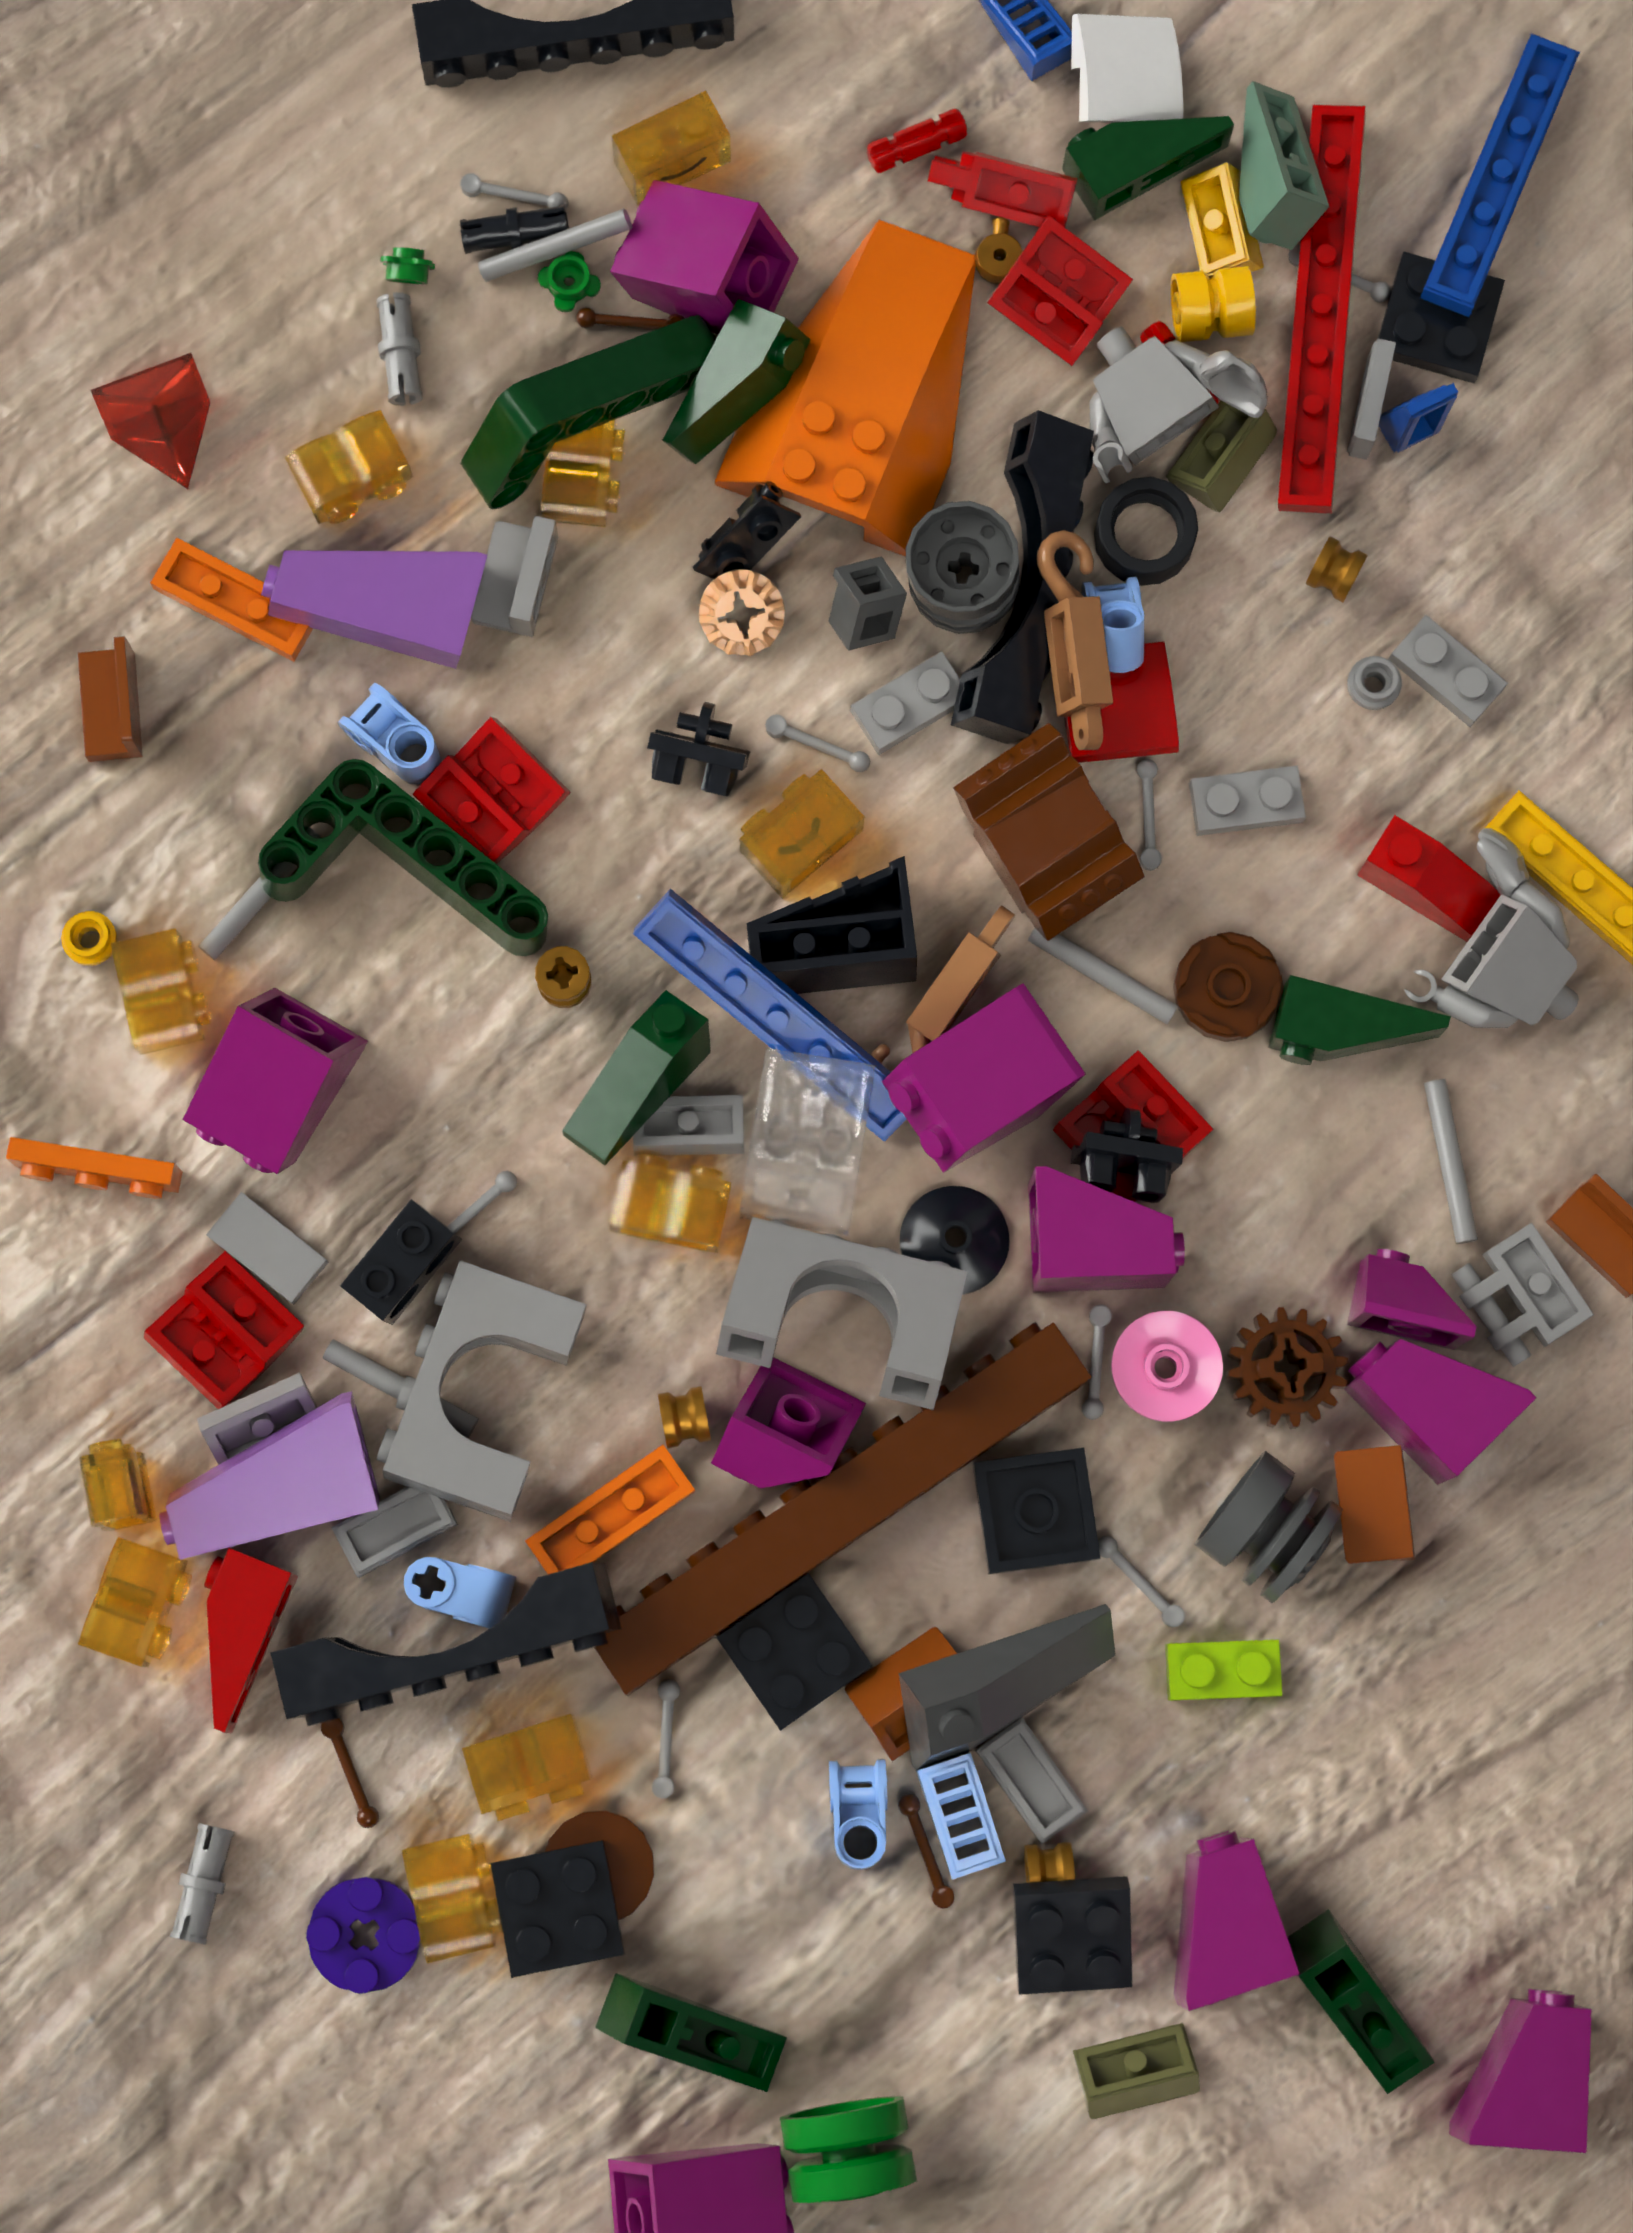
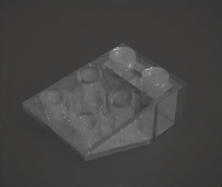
(807, 1141)

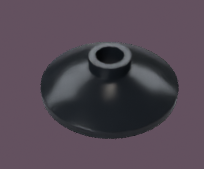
(961, 1208)

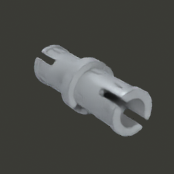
(399, 349)
(202, 1884)

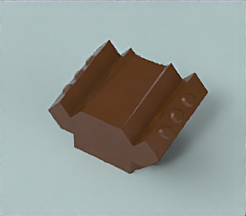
(1047, 832)

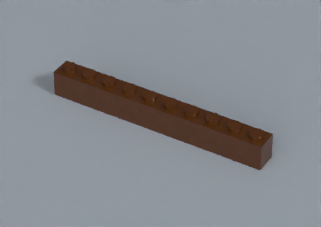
(842, 1506)

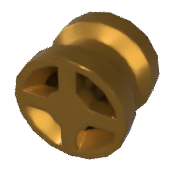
(1336, 569)
(565, 988)
(684, 1417)
(1049, 1864)

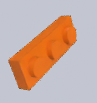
(226, 597)
(93, 1168)
(612, 1513)

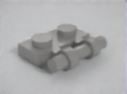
(1535, 1284)

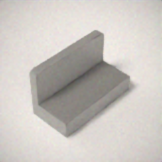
(515, 576)

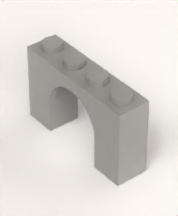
(789, 1263)
(476, 1312)

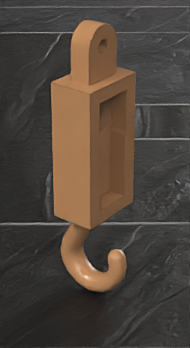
(1076, 644)
(954, 985)

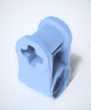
(1122, 623)
(386, 729)
(470, 1591)
(858, 1807)

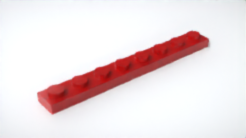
(1322, 316)

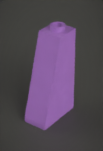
(381, 598)
(279, 1485)

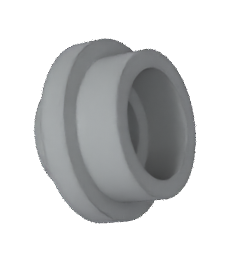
(1379, 668)

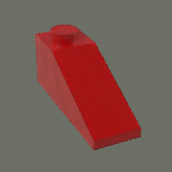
(1429, 879)
(242, 1618)

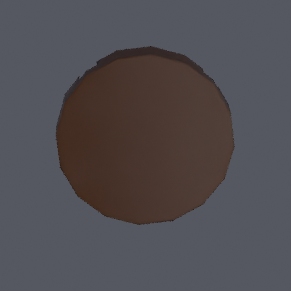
(1228, 986)
(626, 1850)

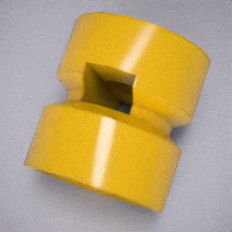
(1213, 304)

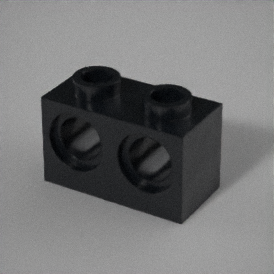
(401, 1262)

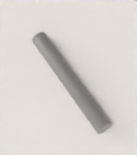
(555, 245)
(244, 910)
(1106, 975)
(1450, 1161)
(390, 1382)

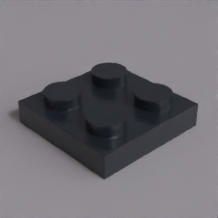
(1431, 334)
(1036, 1511)
(794, 1651)
(557, 1908)
(1073, 1935)

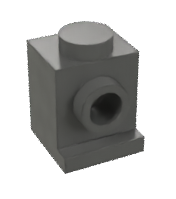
(866, 603)

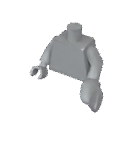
(1161, 392)
(1515, 957)

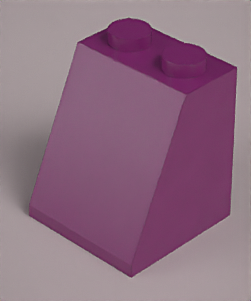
(702, 253)
(983, 1078)
(272, 1080)
(1096, 1238)
(1434, 1404)
(1228, 1925)
(1531, 2078)
(701, 2191)

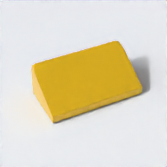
(1218, 221)

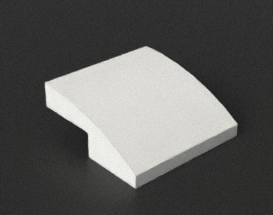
(1127, 68)

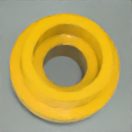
(81, 924)

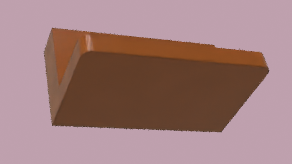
(110, 703)
(1600, 1230)
(1374, 1505)
(879, 1693)

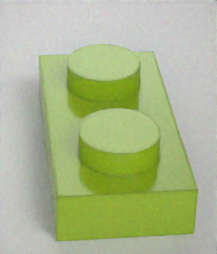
(1223, 1670)

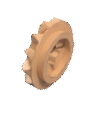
(756, 592)

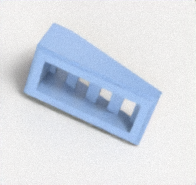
(944, 1770)

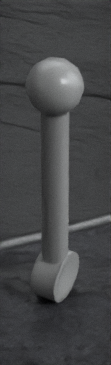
(472, 186)
(1379, 291)
(777, 727)
(1150, 857)
(504, 1182)
(1099, 1317)
(1171, 1614)
(663, 1785)

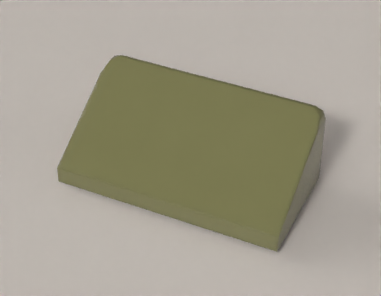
(1222, 455)
(1137, 2071)

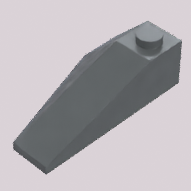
(984, 1690)

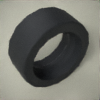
(1154, 492)

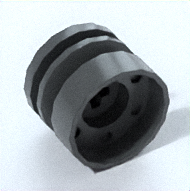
(958, 537)
(1269, 1527)

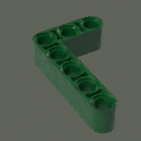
(577, 398)
(405, 848)

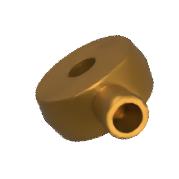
(997, 245)

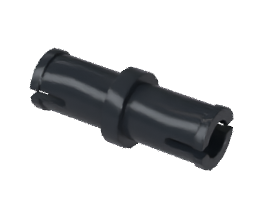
(512, 229)

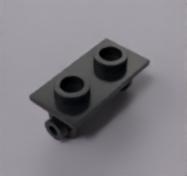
(751, 536)

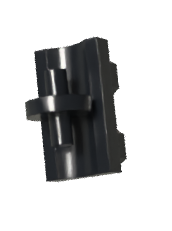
(673, 750)
(1131, 1150)

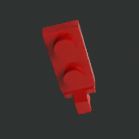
(1005, 187)

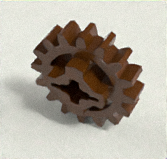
(1311, 1365)

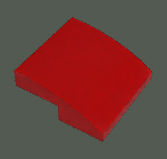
(1059, 291)
(1141, 713)
(492, 791)
(1140, 1087)
(223, 1331)

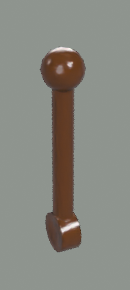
(588, 318)
(367, 1815)
(941, 1895)

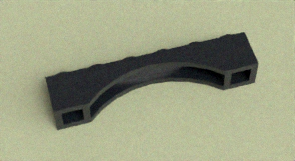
(470, 42)
(1046, 477)
(556, 1611)

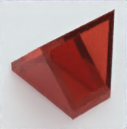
(158, 415)

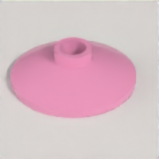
(1187, 1346)

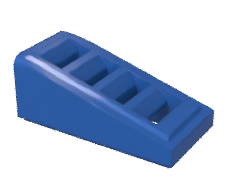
(1044, 58)
(1417, 417)

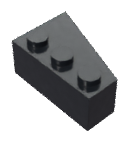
(842, 938)

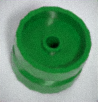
(849, 2160)

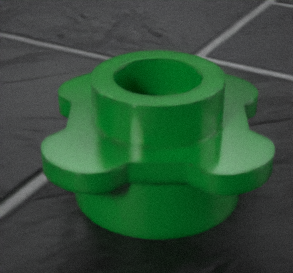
(407, 266)
(569, 266)

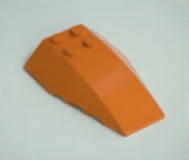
(877, 392)

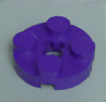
(331, 1934)

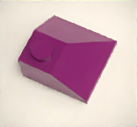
(1406, 1302)
(786, 1428)

